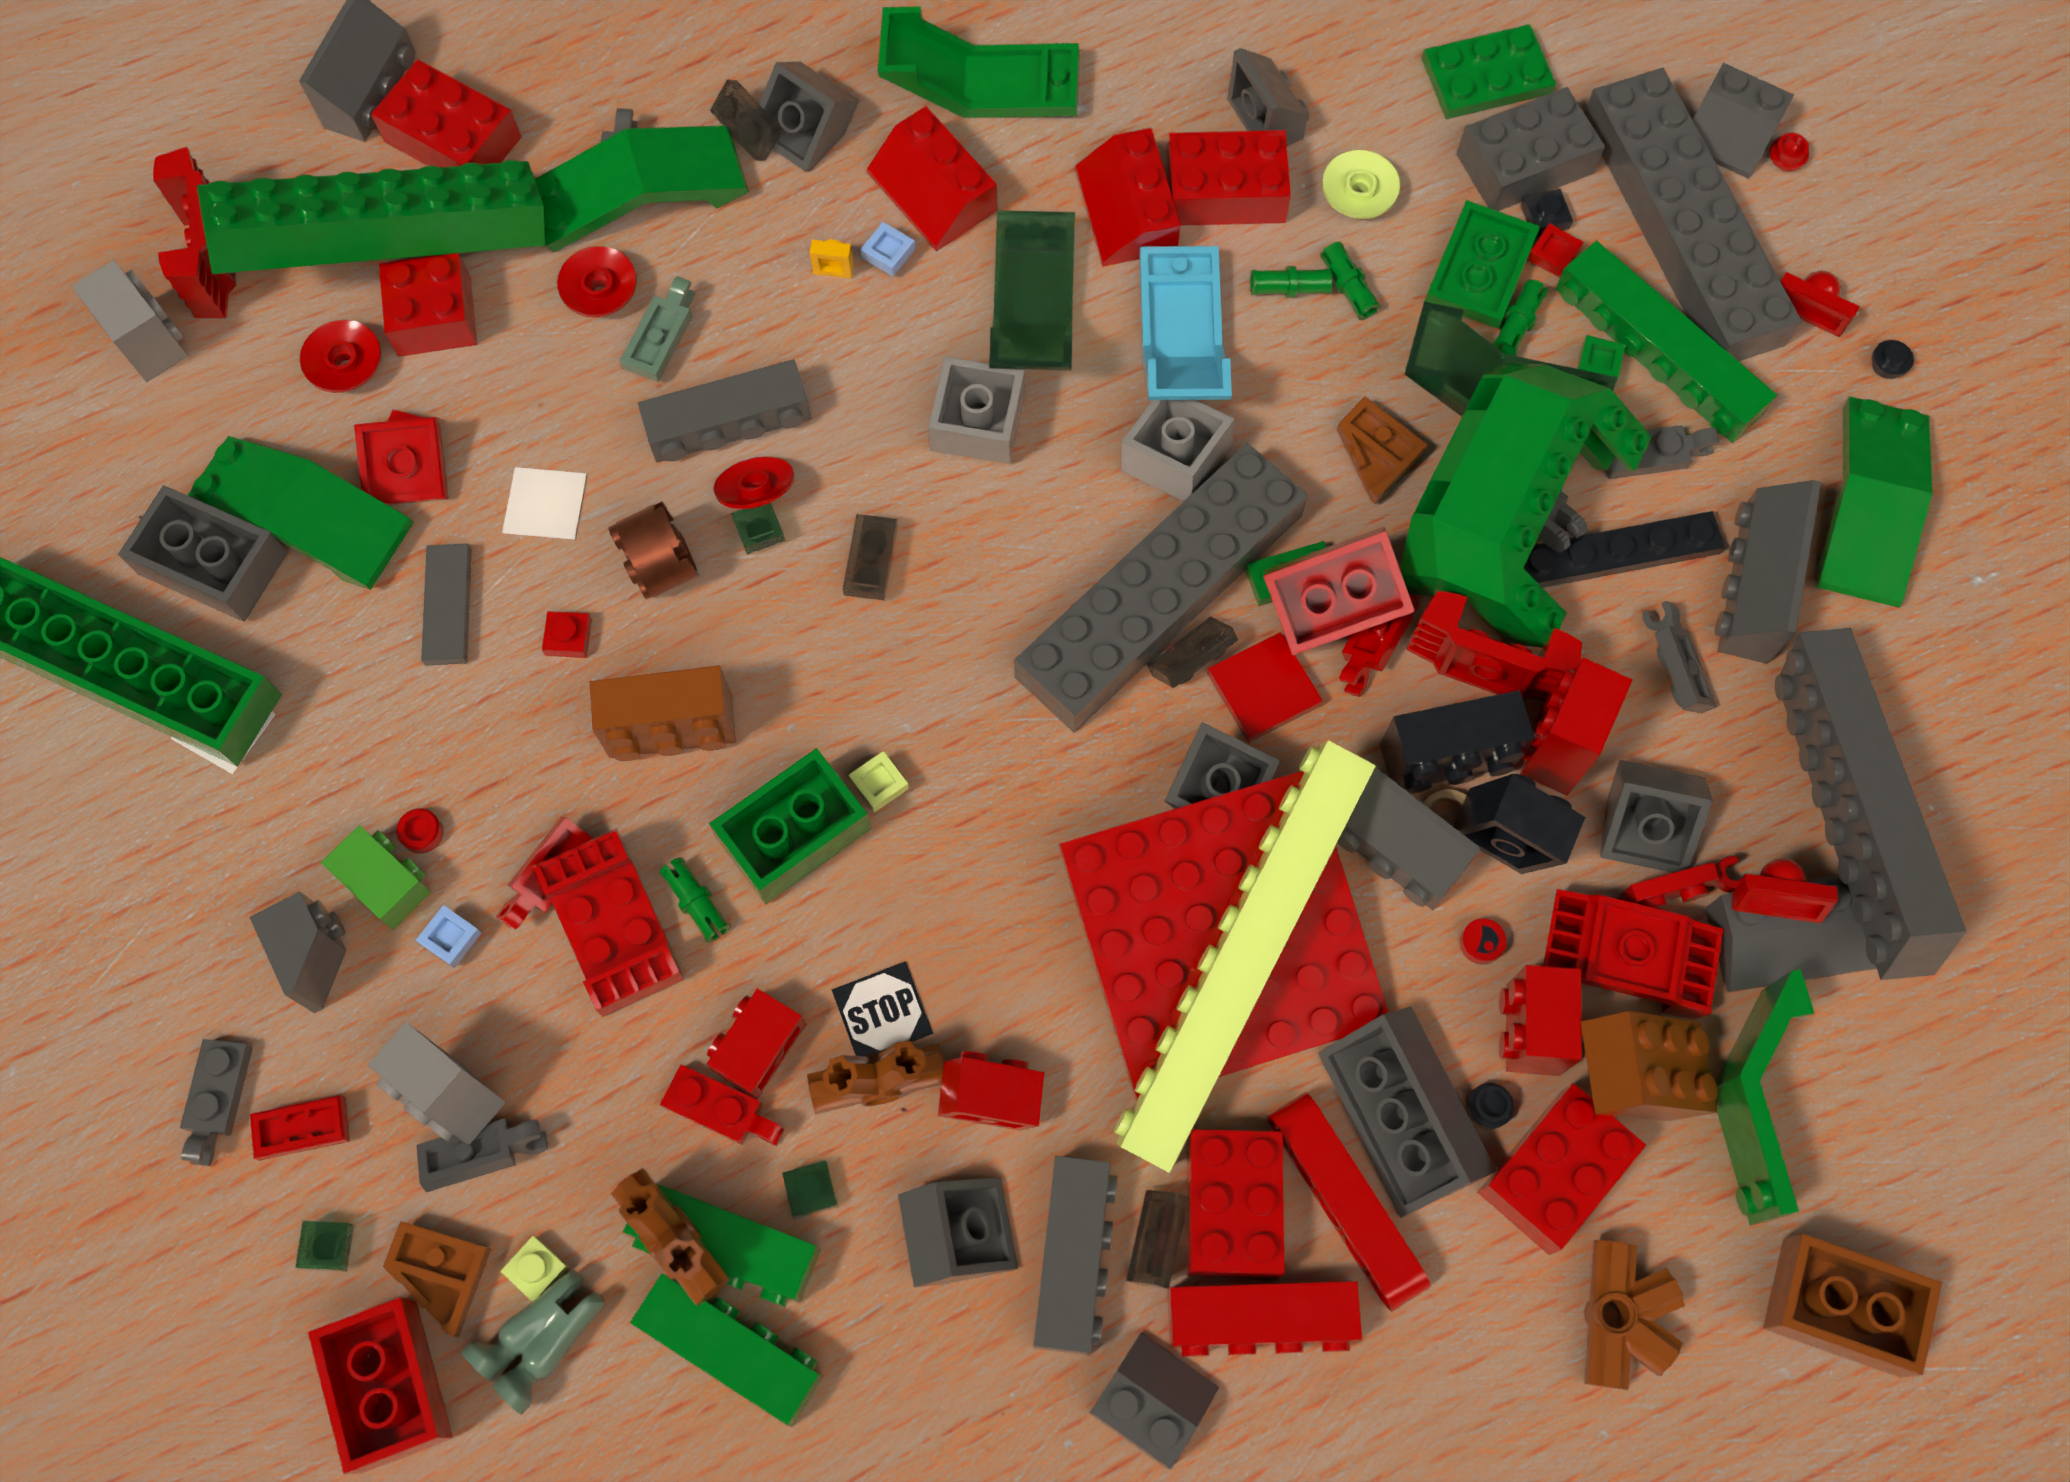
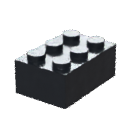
(1457, 741)

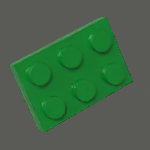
(1488, 71)
(1482, 263)

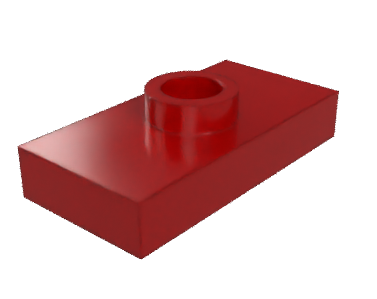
(299, 1127)

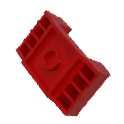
(189, 267)
(1486, 663)
(609, 922)
(1636, 951)

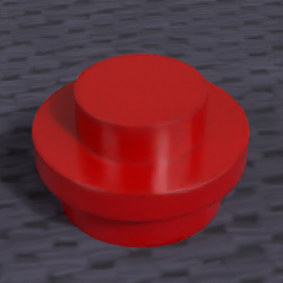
(1789, 152)

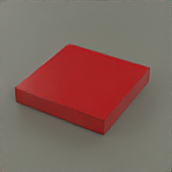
(402, 460)
(1264, 687)

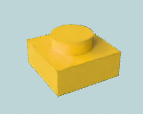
(831, 258)

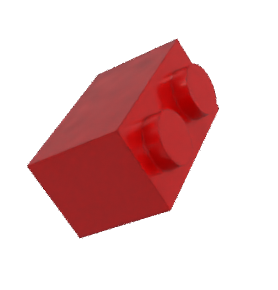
(755, 1042)
(991, 1092)

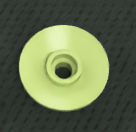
(1363, 172)

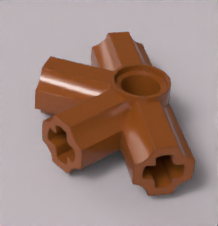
(875, 1077)
(669, 1236)
(1638, 1304)

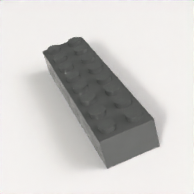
(1690, 216)
(1159, 587)
(1868, 807)

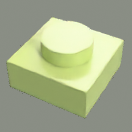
(878, 781)
(534, 1268)

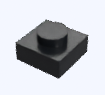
(1546, 209)

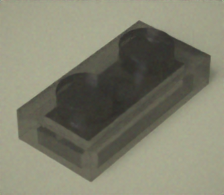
(746, 120)
(870, 557)
(1192, 652)
(1157, 1239)

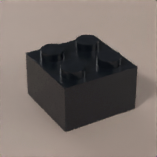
(1519, 823)

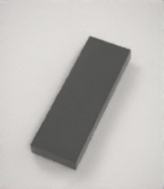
(446, 604)

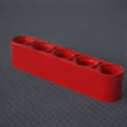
(1349, 1202)

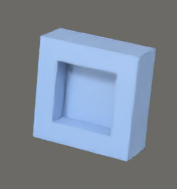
(887, 249)
(448, 936)

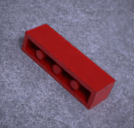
(1264, 1316)

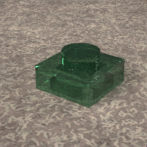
(758, 528)
(810, 1189)
(324, 1246)

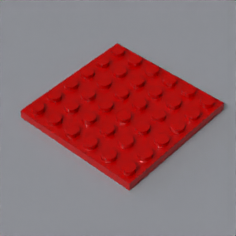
(1155, 905)

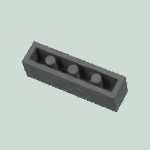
(725, 411)
(1072, 1256)

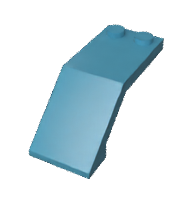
(1183, 324)

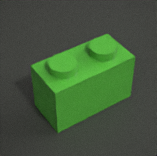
(376, 877)

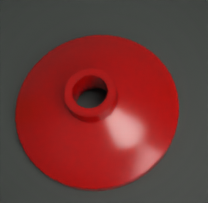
(596, 268)
(331, 346)
(753, 482)

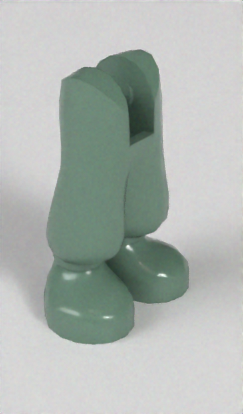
(540, 1334)

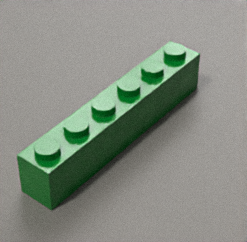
(1665, 341)

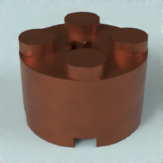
(654, 550)

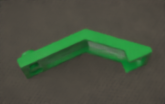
(977, 78)
(636, 170)
(1879, 503)
(304, 508)
(1742, 1107)

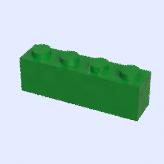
(747, 1250)
(729, 1350)

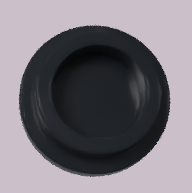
(1892, 359)
(1490, 1105)

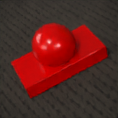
(1819, 301)
(1784, 893)

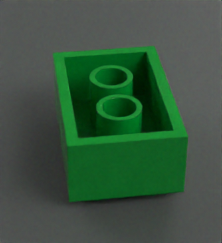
(791, 825)

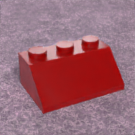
(933, 179)
(1127, 197)

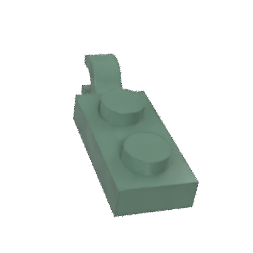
(659, 332)

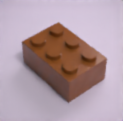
(662, 712)
(1649, 1066)
(1853, 1305)

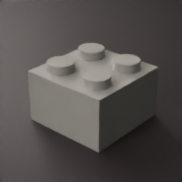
(132, 319)
(976, 410)
(1177, 445)
(434, 1086)

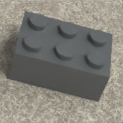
(1529, 149)
(203, 553)

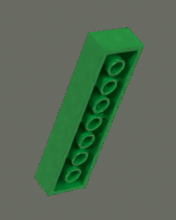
(370, 216)
(131, 665)

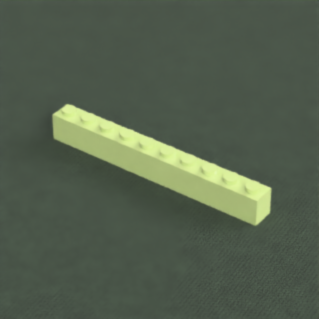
(1244, 955)

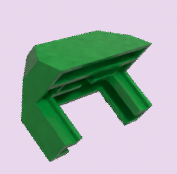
(1502, 485)

